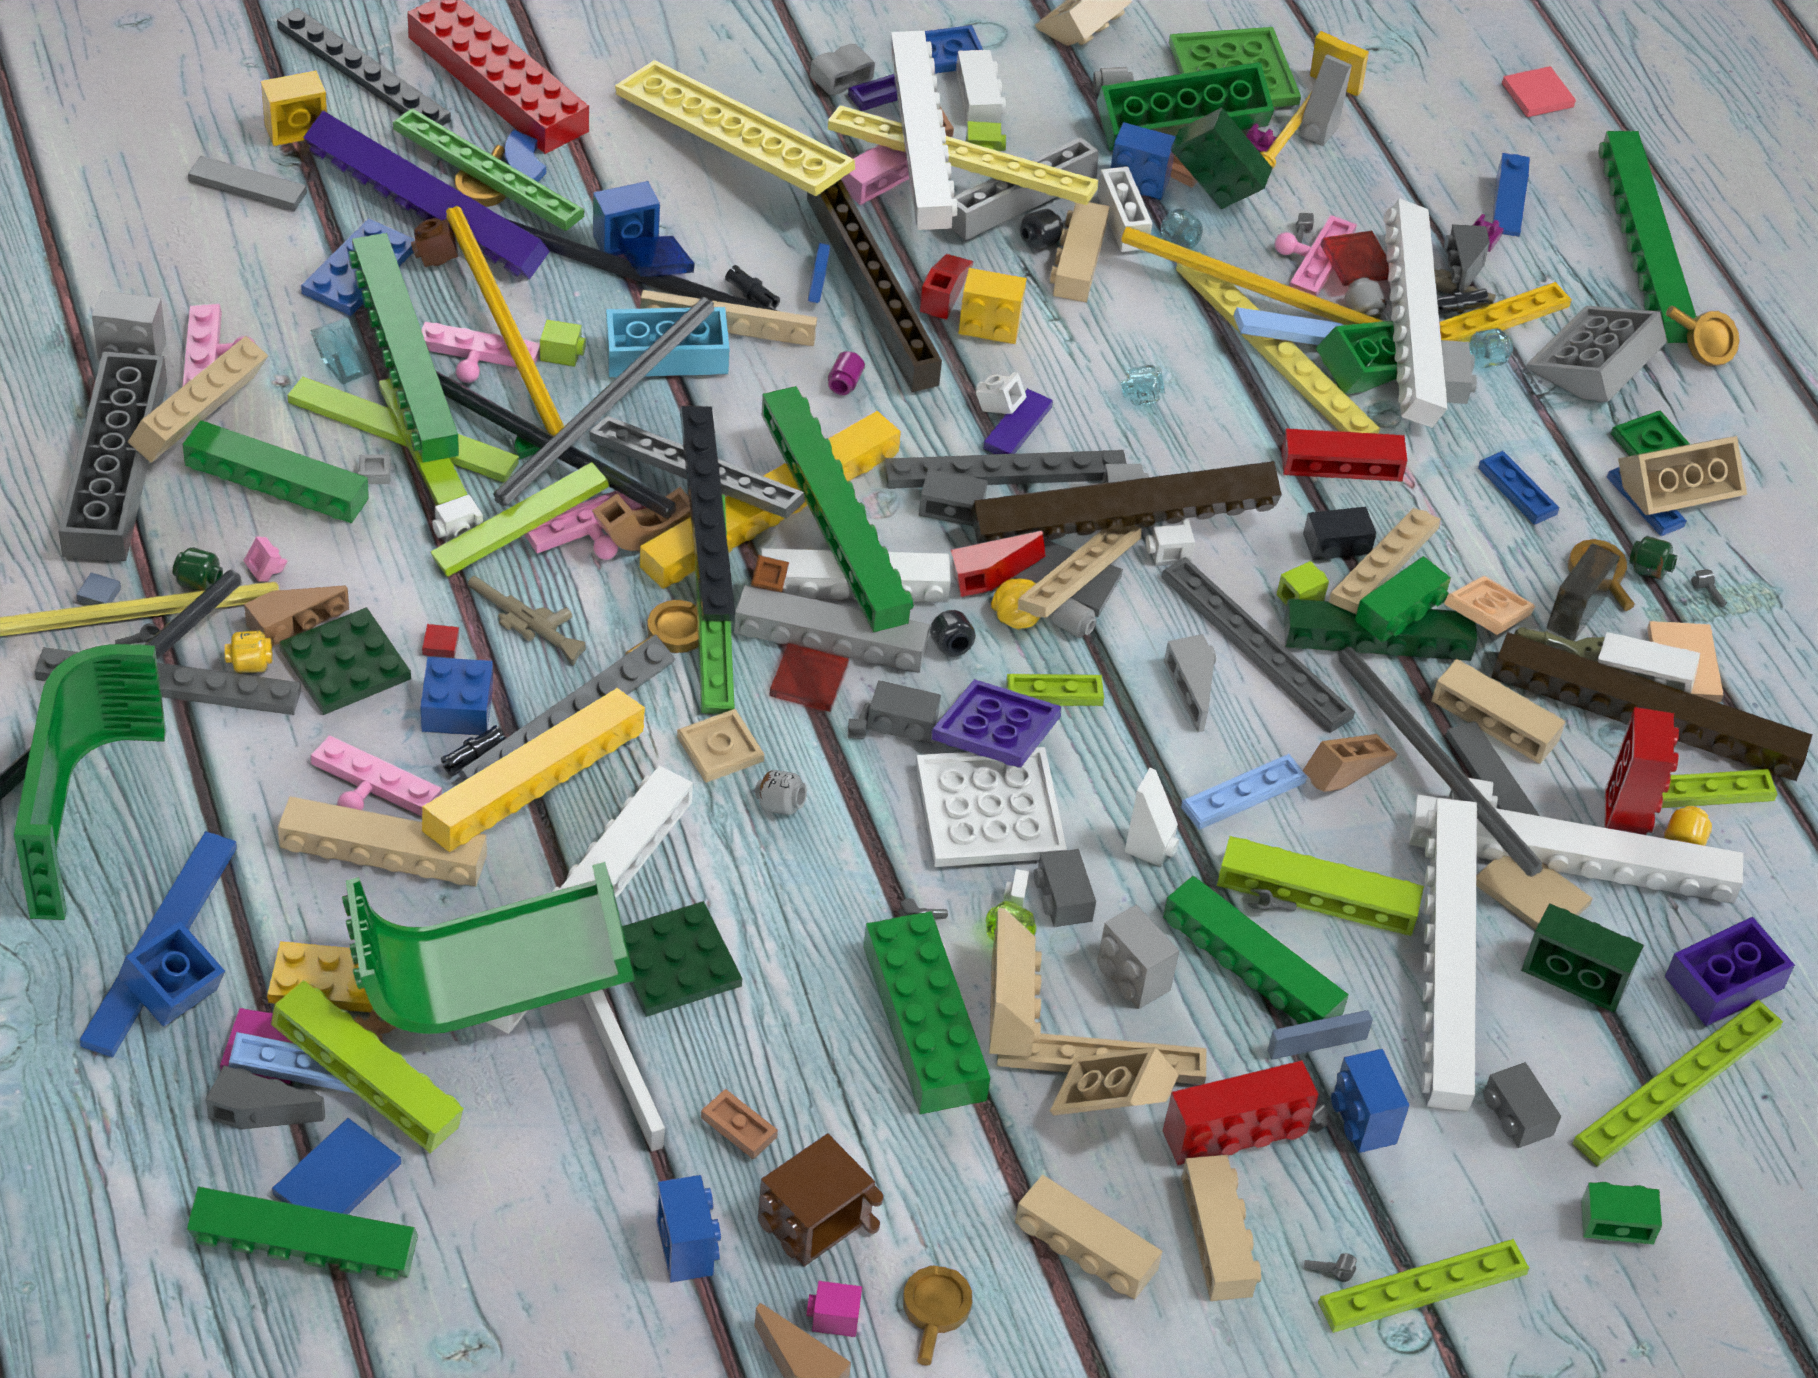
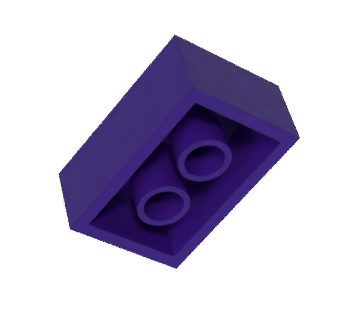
(1729, 971)

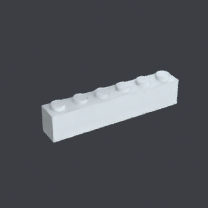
(818, 575)

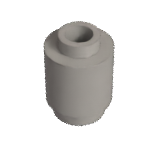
(1111, 76)
(1074, 618)

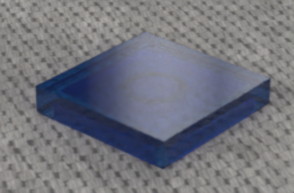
(656, 255)

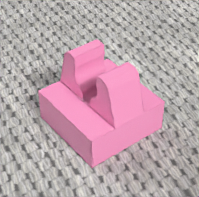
(264, 559)

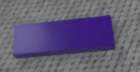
(1019, 425)

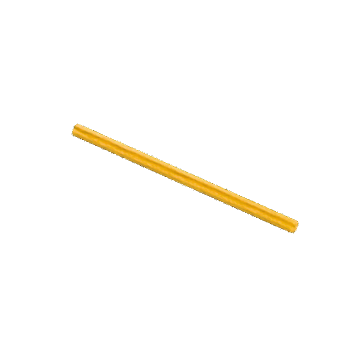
(1244, 278)
(504, 321)

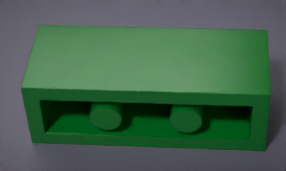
(1403, 599)

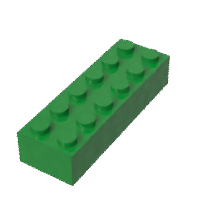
(1180, 99)
(926, 1013)

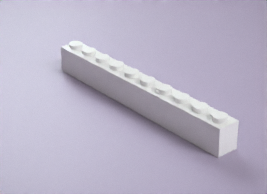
(923, 130)
(1415, 313)
(629, 840)
(1609, 854)
(1450, 956)

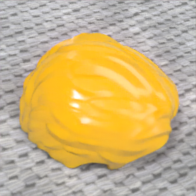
(1006, 604)

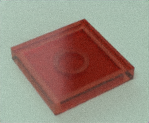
(1356, 257)
(809, 677)

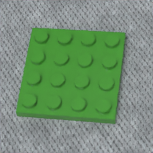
(1237, 47)

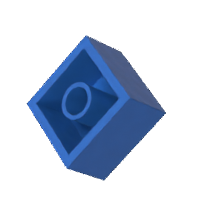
(1147, 156)
(624, 213)
(456, 696)
(171, 973)
(1370, 1101)
(687, 1228)

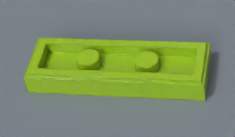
(1059, 688)

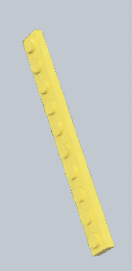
(971, 157)
(1284, 357)

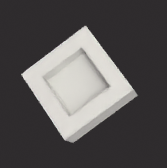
(1016, 890)

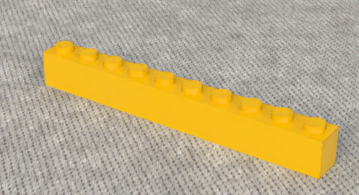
(858, 448)

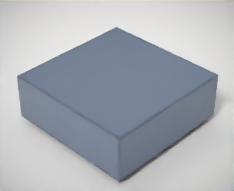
(98, 590)

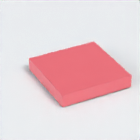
(1538, 91)

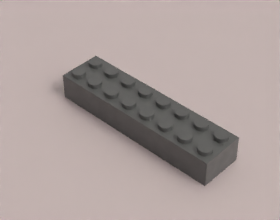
(107, 469)

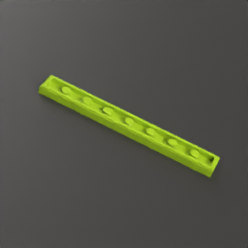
(380, 422)
(1677, 1083)

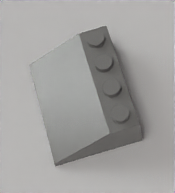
(1600, 350)

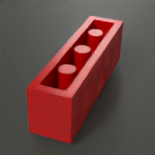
(1344, 455)

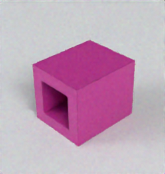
(835, 1308)

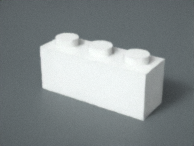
(979, 86)
(1125, 202)
(1651, 660)

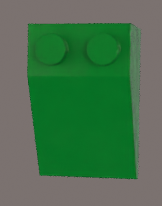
(1360, 355)

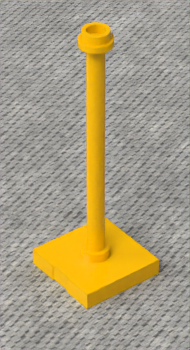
(1339, 49)

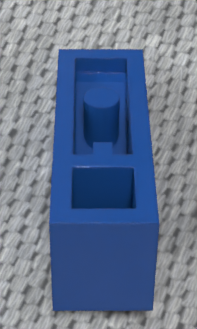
(1511, 192)

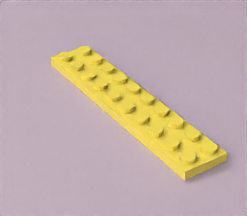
(735, 127)

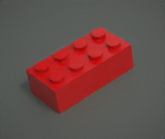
(1641, 772)
(1240, 1112)

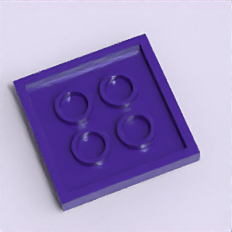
(996, 723)

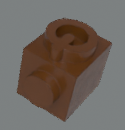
(434, 242)

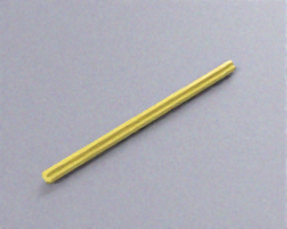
(122, 610)

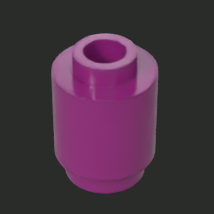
(845, 372)

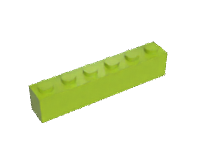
(1321, 885)
(367, 1066)

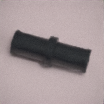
(751, 287)
(1462, 301)
(472, 750)

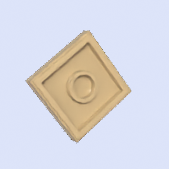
(720, 745)

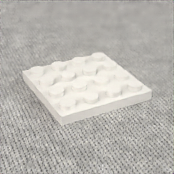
(988, 809)

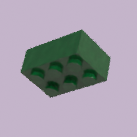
(1221, 158)
(1582, 957)

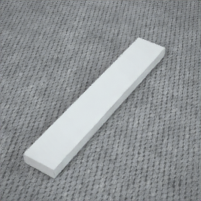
(626, 1069)

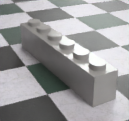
(1000, 200)
(828, 629)

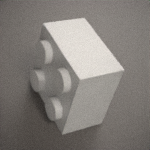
(128, 324)
(1137, 956)

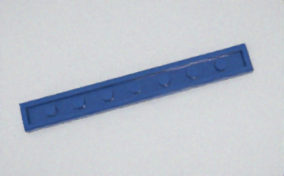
(181, 903)

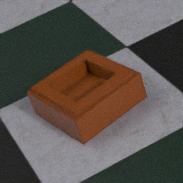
(770, 573)

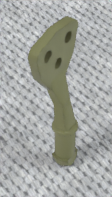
(1575, 647)

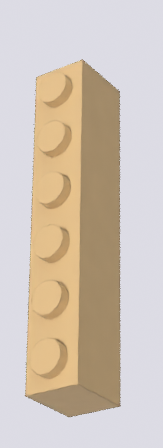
(197, 399)
(377, 842)

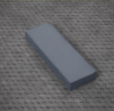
(1319, 1034)

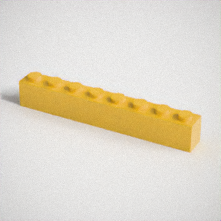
(532, 770)

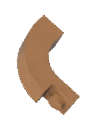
(634, 528)

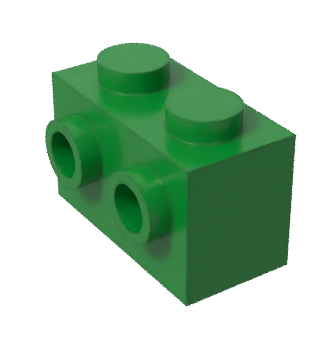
(1621, 1213)

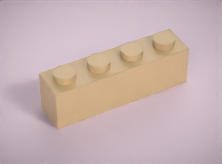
(1080, 251)
(1498, 711)
(1220, 1228)
(1088, 1237)

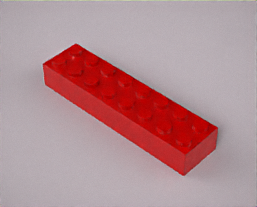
(499, 72)

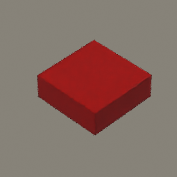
(440, 641)

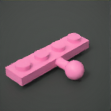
(1315, 266)
(203, 339)
(473, 346)
(578, 523)
(372, 776)

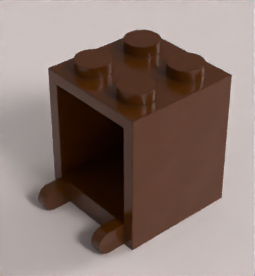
(817, 1200)

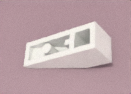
(1152, 823)

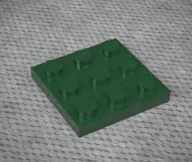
(345, 660)
(679, 959)

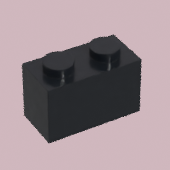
(1339, 533)

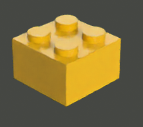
(292, 106)
(992, 305)

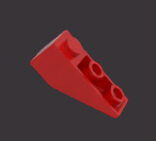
(944, 285)
(989, 564)

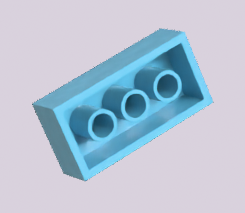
(635, 330)

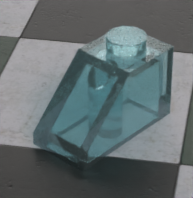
(340, 350)

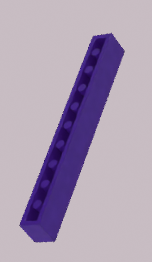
(423, 193)

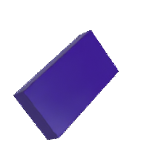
(874, 93)

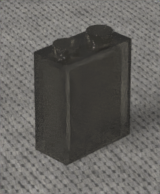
(1583, 592)

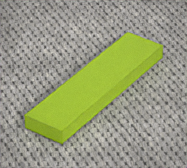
(1720, 788)

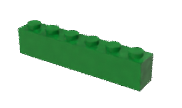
(276, 471)
(1253, 953)
(302, 1233)

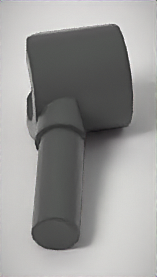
(1304, 222)
(1706, 579)
(146, 633)
(857, 727)
(1267, 900)
(910, 908)
(1318, 1118)
(1342, 1269)

